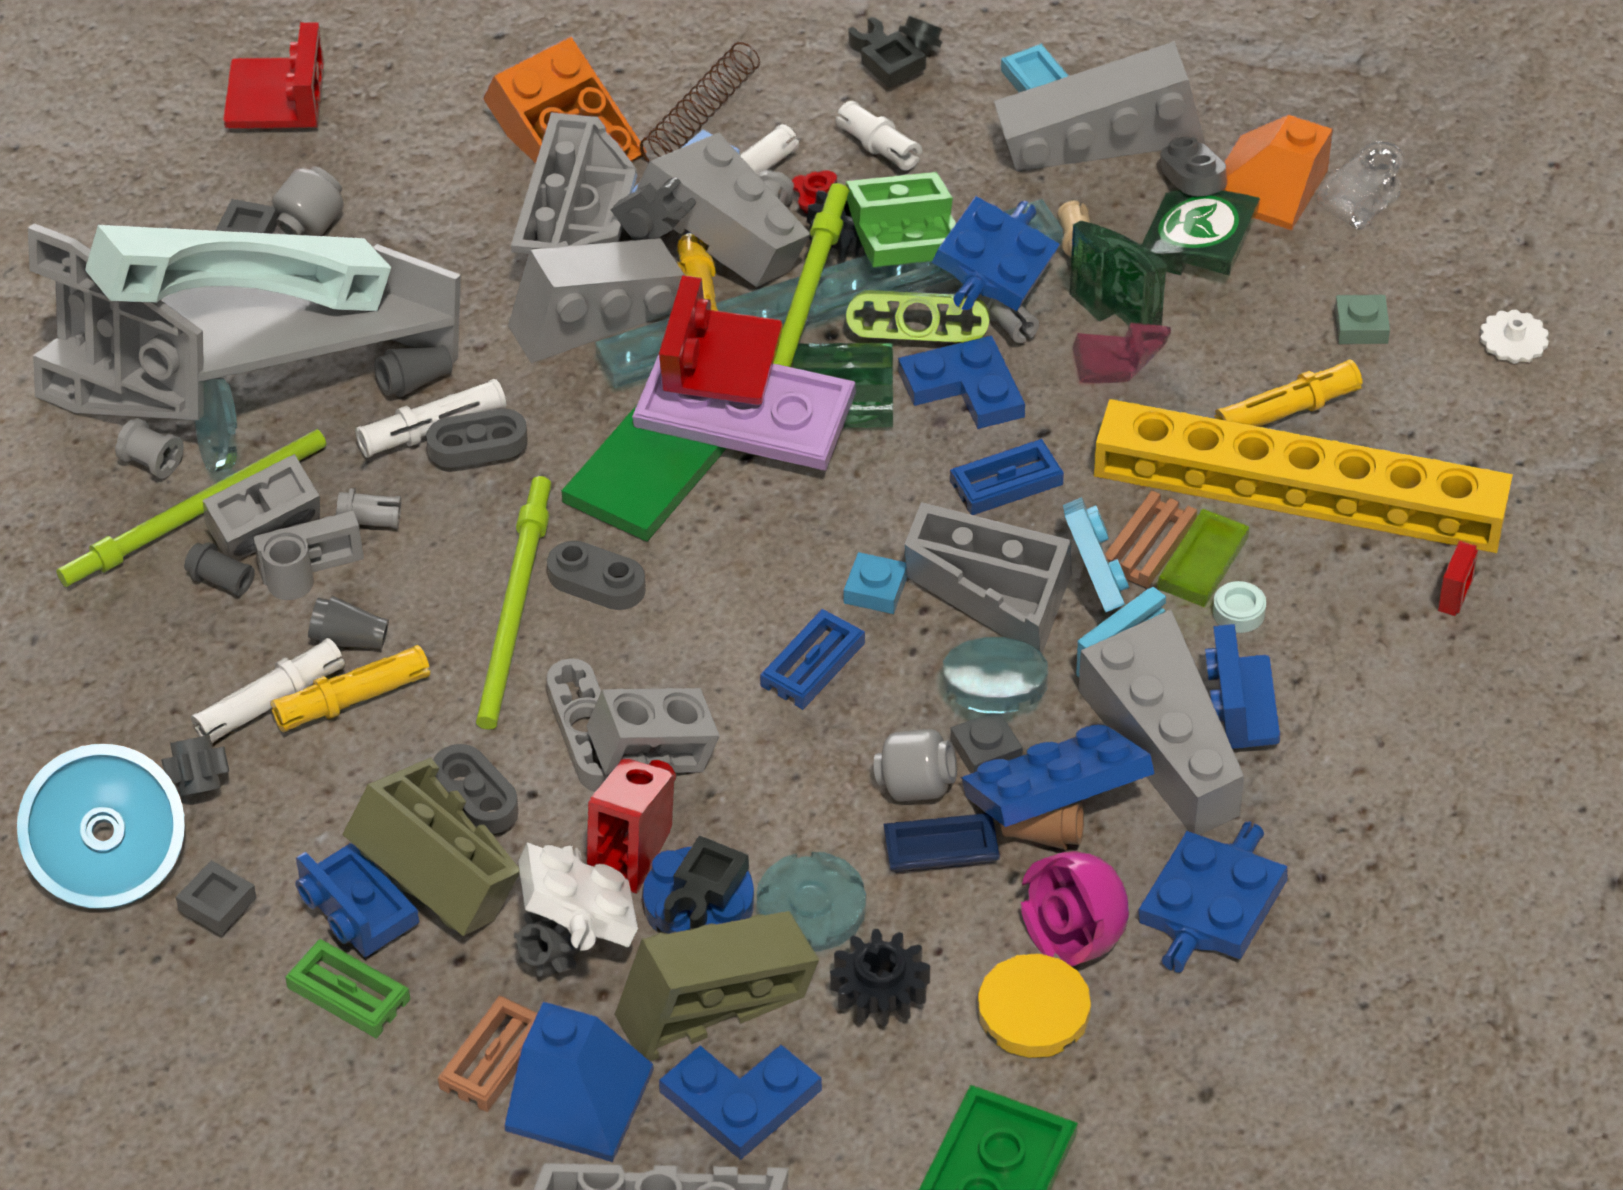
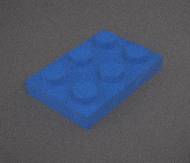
(1056, 774)

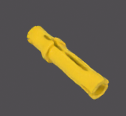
(697, 263)
(1307, 392)
(331, 695)

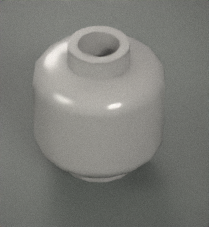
(308, 202)
(916, 765)

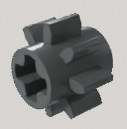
(195, 765)
(546, 945)

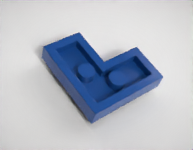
(968, 370)
(742, 1109)

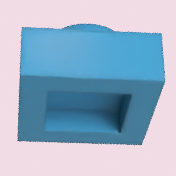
(875, 583)

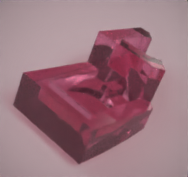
(1115, 357)

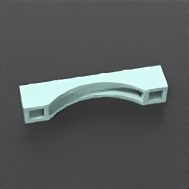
(157, 262)

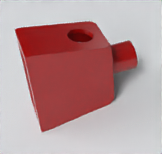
(634, 800)

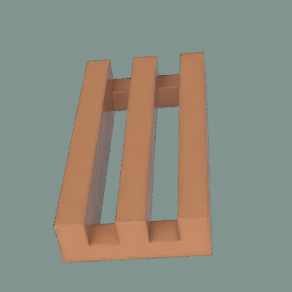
(1165, 513)
(471, 1088)

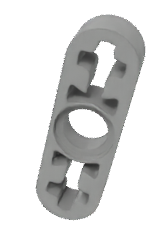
(568, 711)

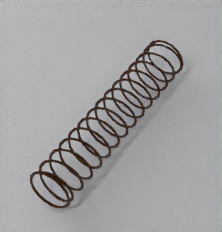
(690, 92)

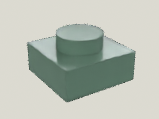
(1362, 319)

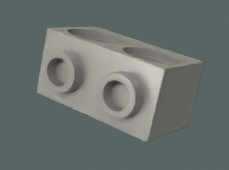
(260, 504)
(653, 726)

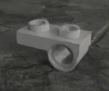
(293, 553)

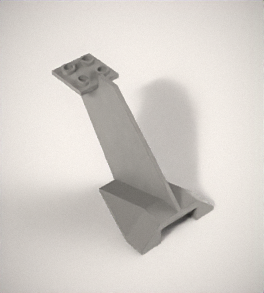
(158, 354)

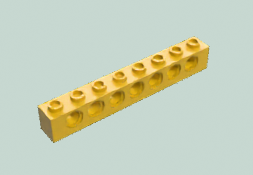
(1302, 475)

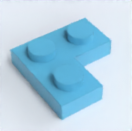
(1089, 535)

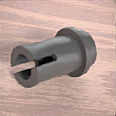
(209, 564)

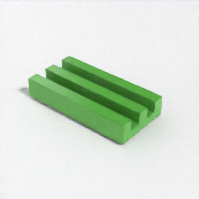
(370, 1022)

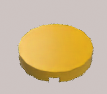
(1034, 1005)

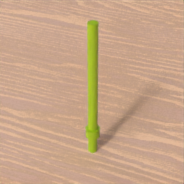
(825, 232)
(531, 526)
(110, 552)

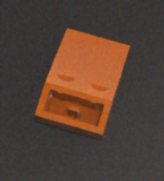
(555, 83)

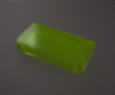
(1203, 557)

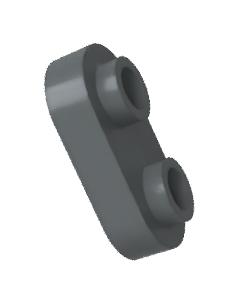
(1193, 167)
(477, 437)
(591, 574)
(482, 788)

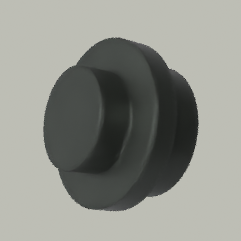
(921, 33)

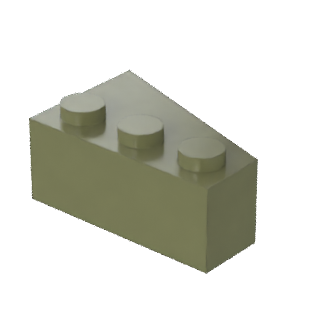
(710, 975)

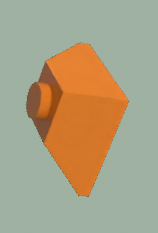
(1281, 167)

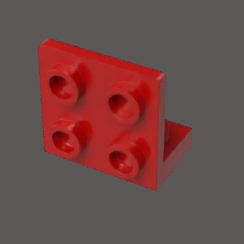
(278, 89)
(716, 350)

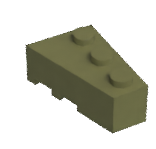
(432, 847)

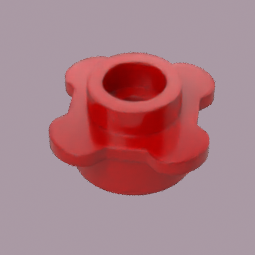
(810, 184)

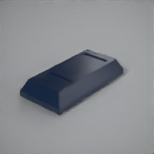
(941, 842)

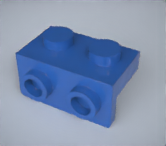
(1245, 692)
(356, 899)

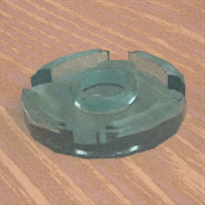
(216, 427)
(995, 674)
(820, 894)

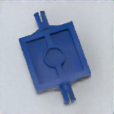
(995, 254)
(1213, 895)

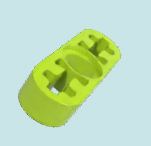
(880, 326)

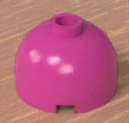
(1074, 906)

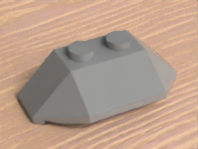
(574, 187)

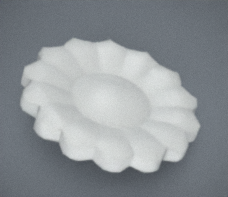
(1514, 336)

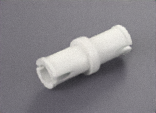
(878, 135)

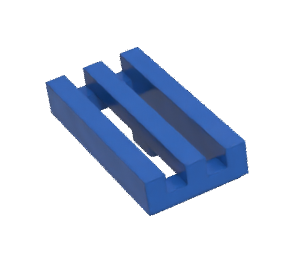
(1010, 483)
(799, 683)

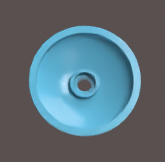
(91, 788)

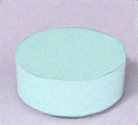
(1239, 605)

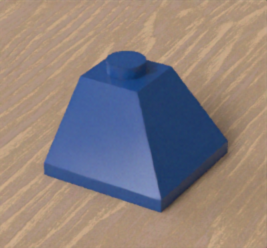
(576, 1083)

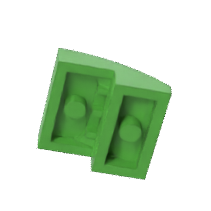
(901, 217)

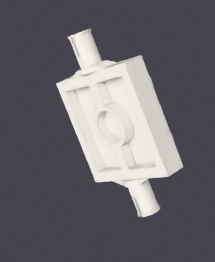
(578, 896)

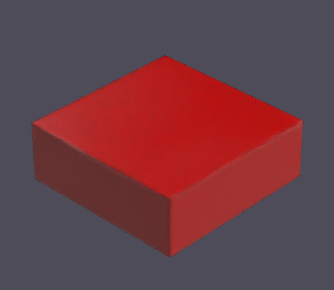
(1458, 578)

